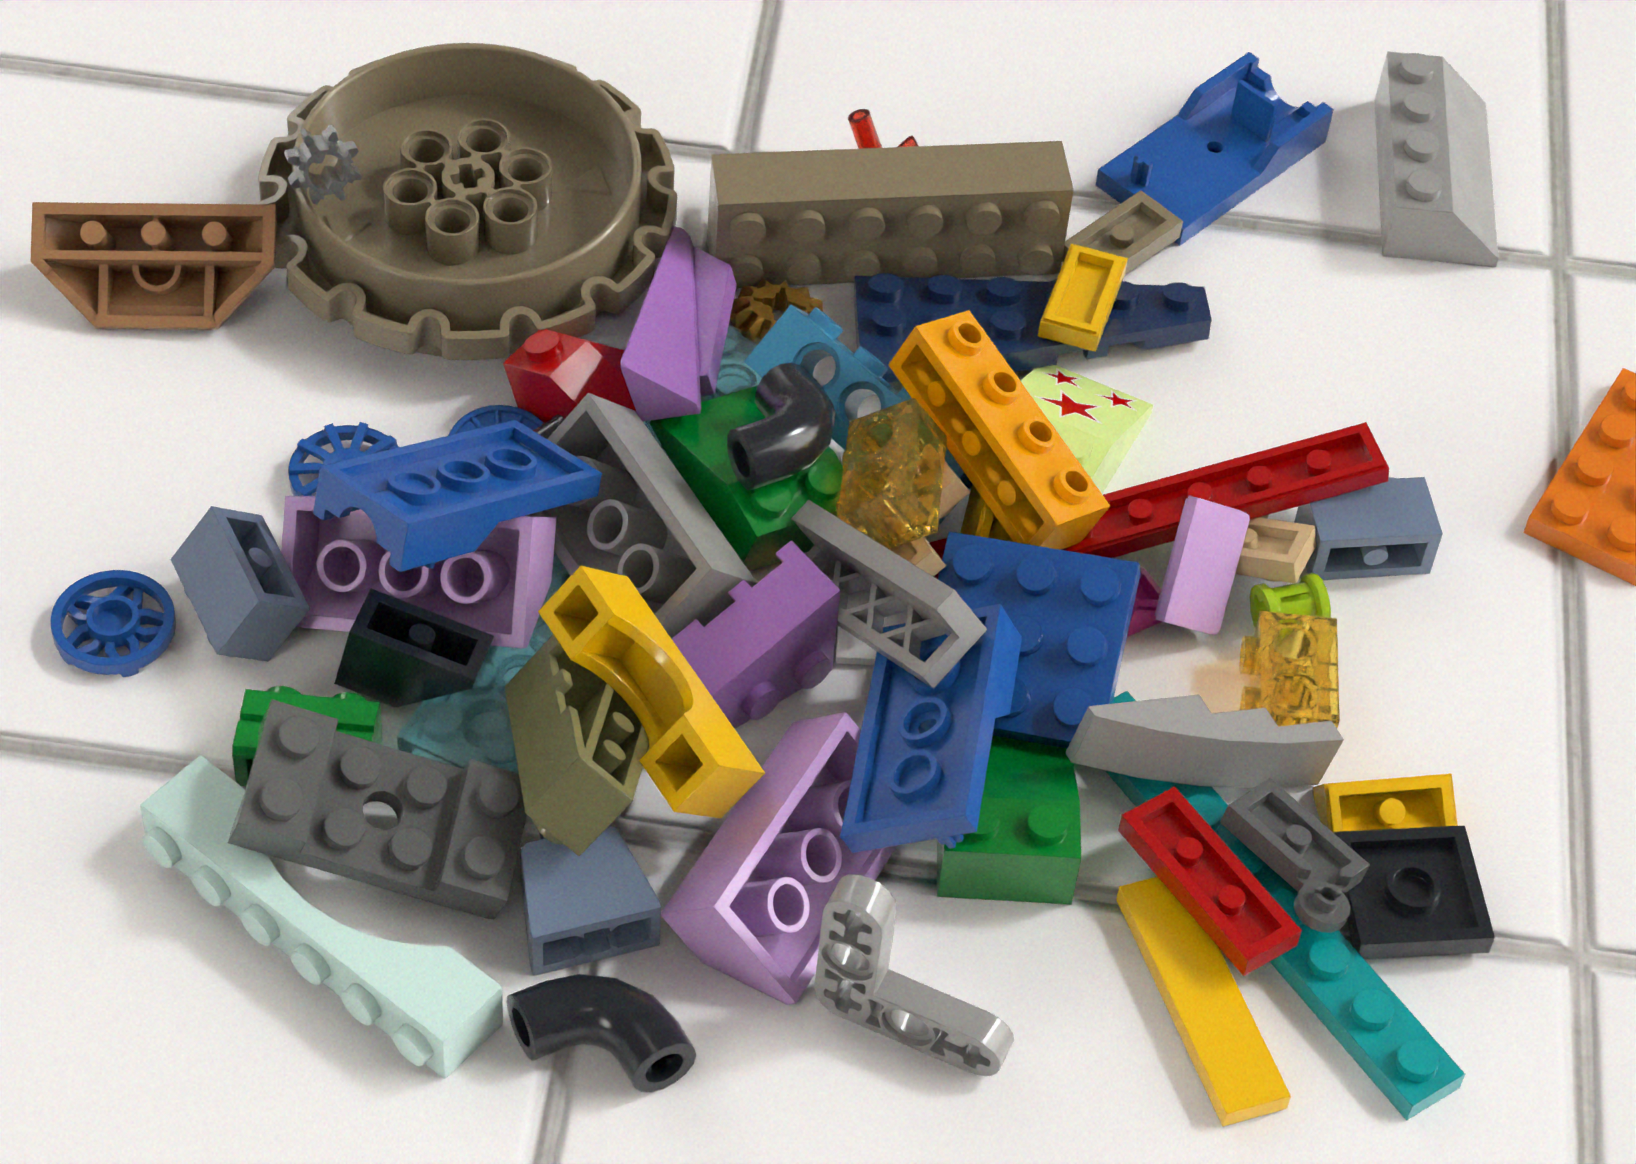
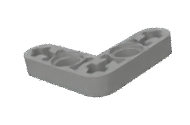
(889, 1002)

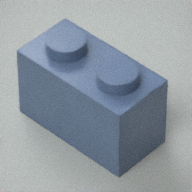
(1374, 531)
(239, 584)

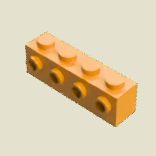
(998, 433)

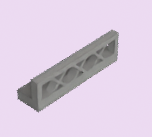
(868, 564)

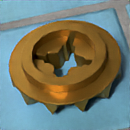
(755, 305)

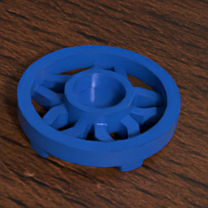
(113, 623)

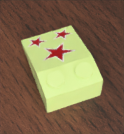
(1089, 417)

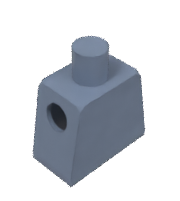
(585, 903)

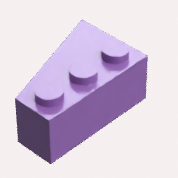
(767, 640)

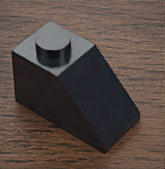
(409, 653)

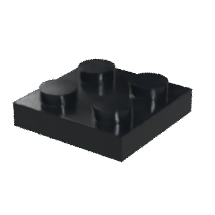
(1417, 894)

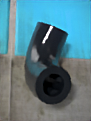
(791, 435)
(604, 1015)

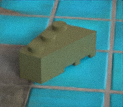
(572, 747)

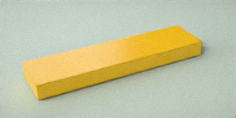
(1204, 1004)

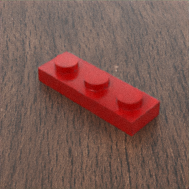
(1209, 881)

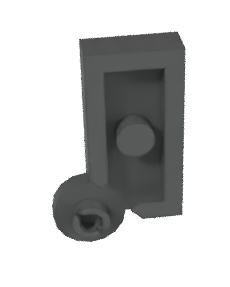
(1298, 851)

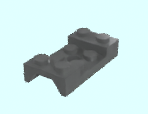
(453, 828)

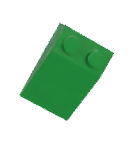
(751, 520)
(1025, 830)

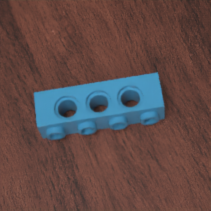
(813, 336)

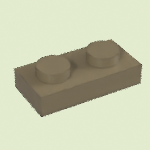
(1131, 230)

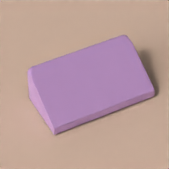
(1202, 565)

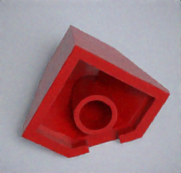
(559, 370)

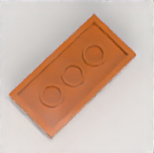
(1593, 494)

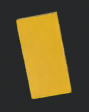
(1082, 297)

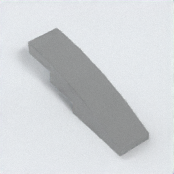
(1191, 746)

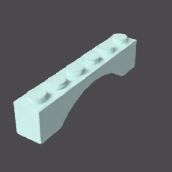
(418, 994)

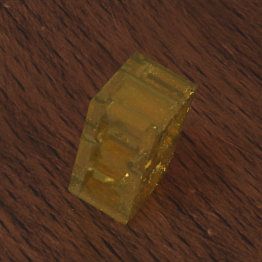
(893, 474)
(1292, 668)

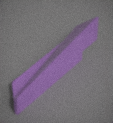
(679, 332)

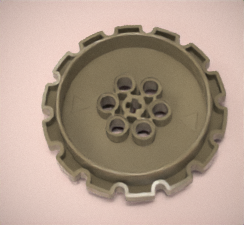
(485, 204)

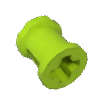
(1303, 598)

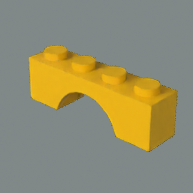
(692, 745)

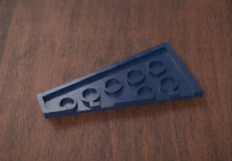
(1012, 311)

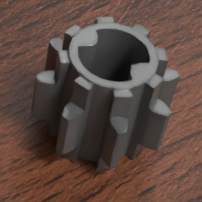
(313, 151)

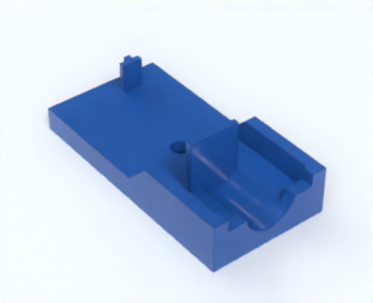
(1237, 119)
(453, 489)
(929, 748)

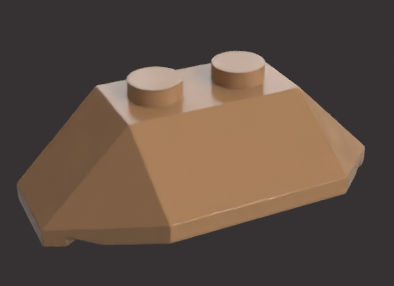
(154, 260)

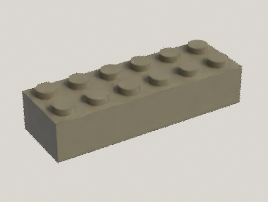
(890, 212)

